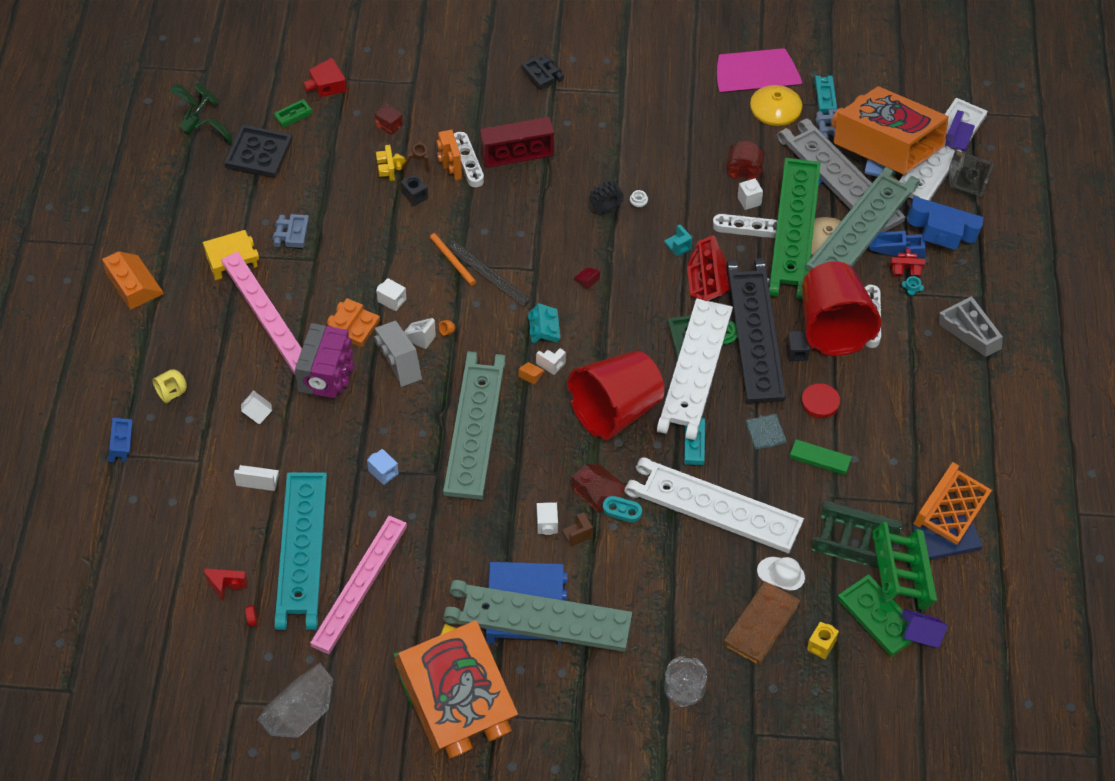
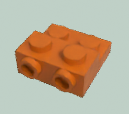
(449, 153)
(355, 319)

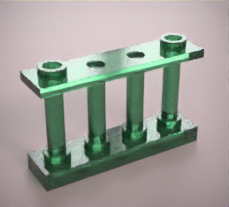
(851, 518)

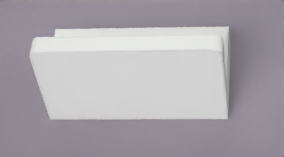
(256, 477)

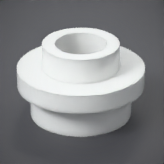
(638, 198)

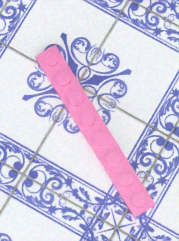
(263, 308)
(358, 585)

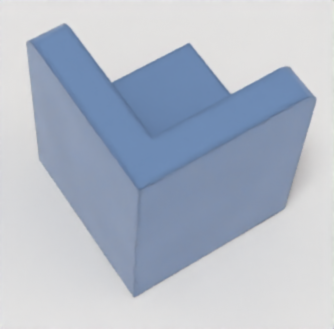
(873, 168)

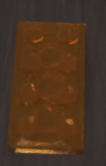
(761, 622)

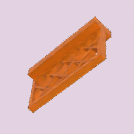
(941, 492)

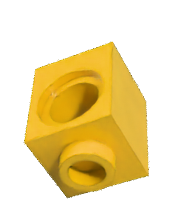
(822, 647)

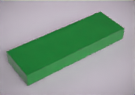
(820, 457)

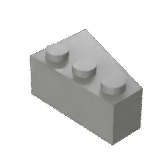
(971, 326)
(398, 352)

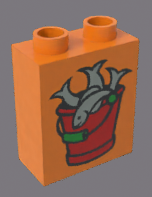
(890, 129)
(456, 689)

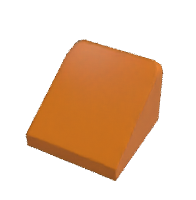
(530, 373)

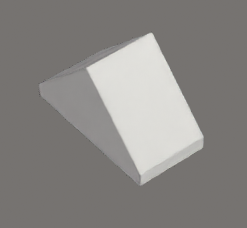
(421, 332)

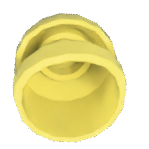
(167, 382)

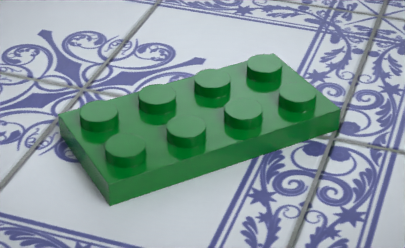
(879, 618)

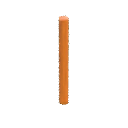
(455, 262)

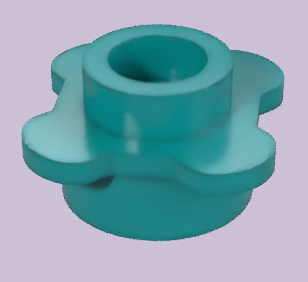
(913, 285)

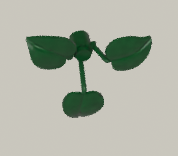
(192, 120)

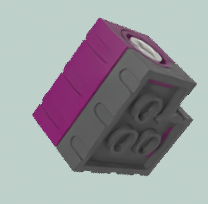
(324, 361)

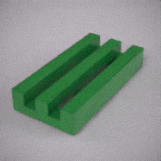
(295, 115)

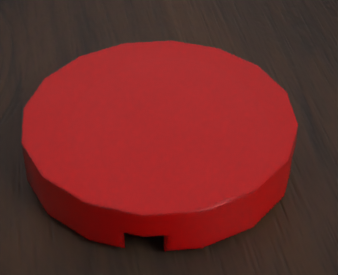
(820, 400)

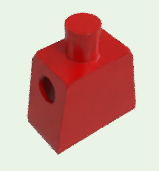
(326, 79)

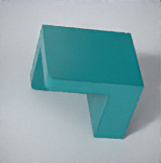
(680, 242)

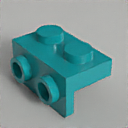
(544, 323)

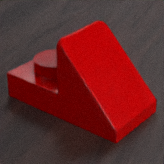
(220, 579)

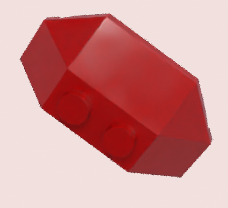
(707, 270)

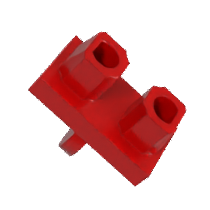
(906, 261)

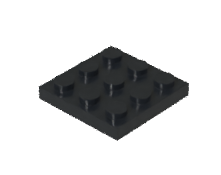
(258, 151)

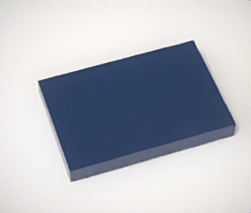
(941, 547)

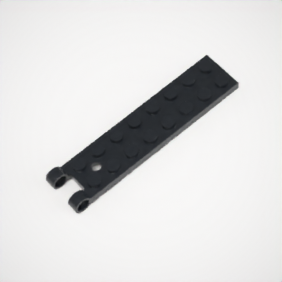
(756, 333)

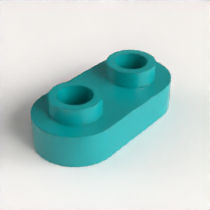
(622, 510)

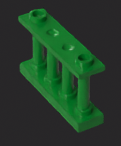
(918, 560)

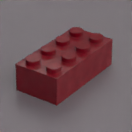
(517, 142)

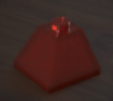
(596, 484)

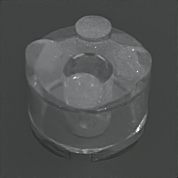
(685, 681)

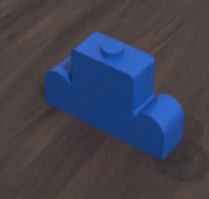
(943, 223)

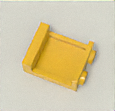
(226, 245)

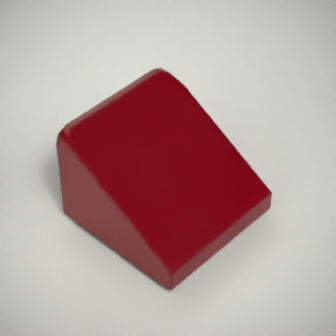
(588, 277)

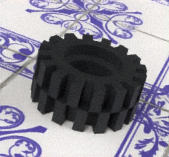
(606, 197)

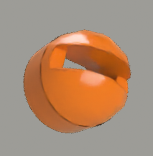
(446, 327)

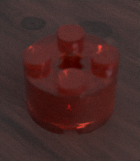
(745, 160)

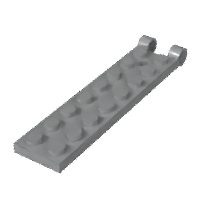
(835, 168)

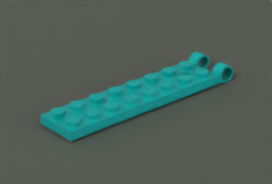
(301, 548)

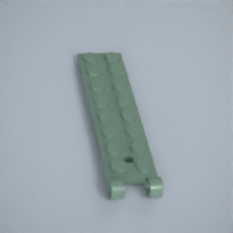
(865, 220)
(474, 428)
(540, 617)

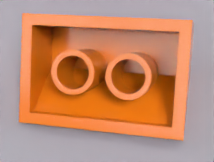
(131, 278)

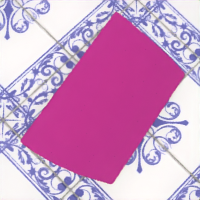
(756, 70)

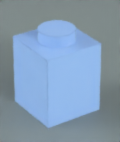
(382, 466)

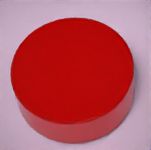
(251, 615)

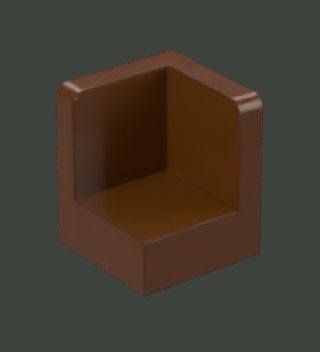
(580, 531)

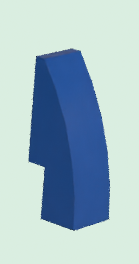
(896, 242)

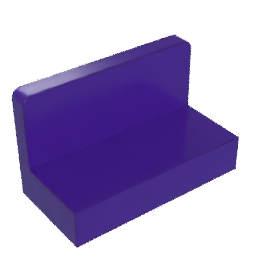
(959, 133)
(924, 628)

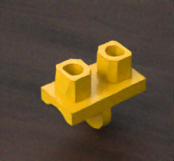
(392, 162)

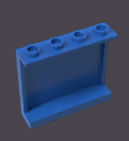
(528, 579)

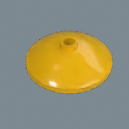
(776, 105)

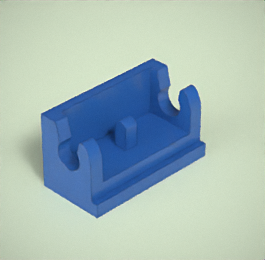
(120, 439)

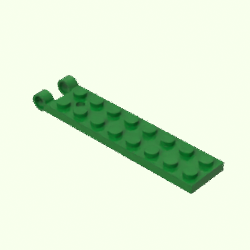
(795, 224)

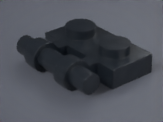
(538, 72)

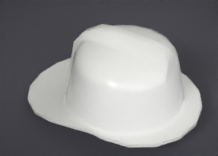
(781, 572)

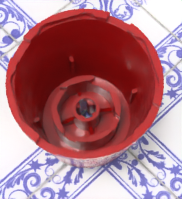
(838, 310)
(615, 392)

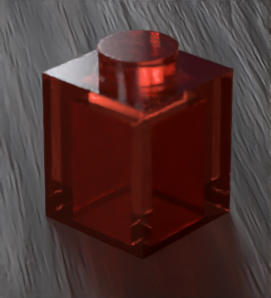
(388, 119)

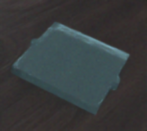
(765, 431)

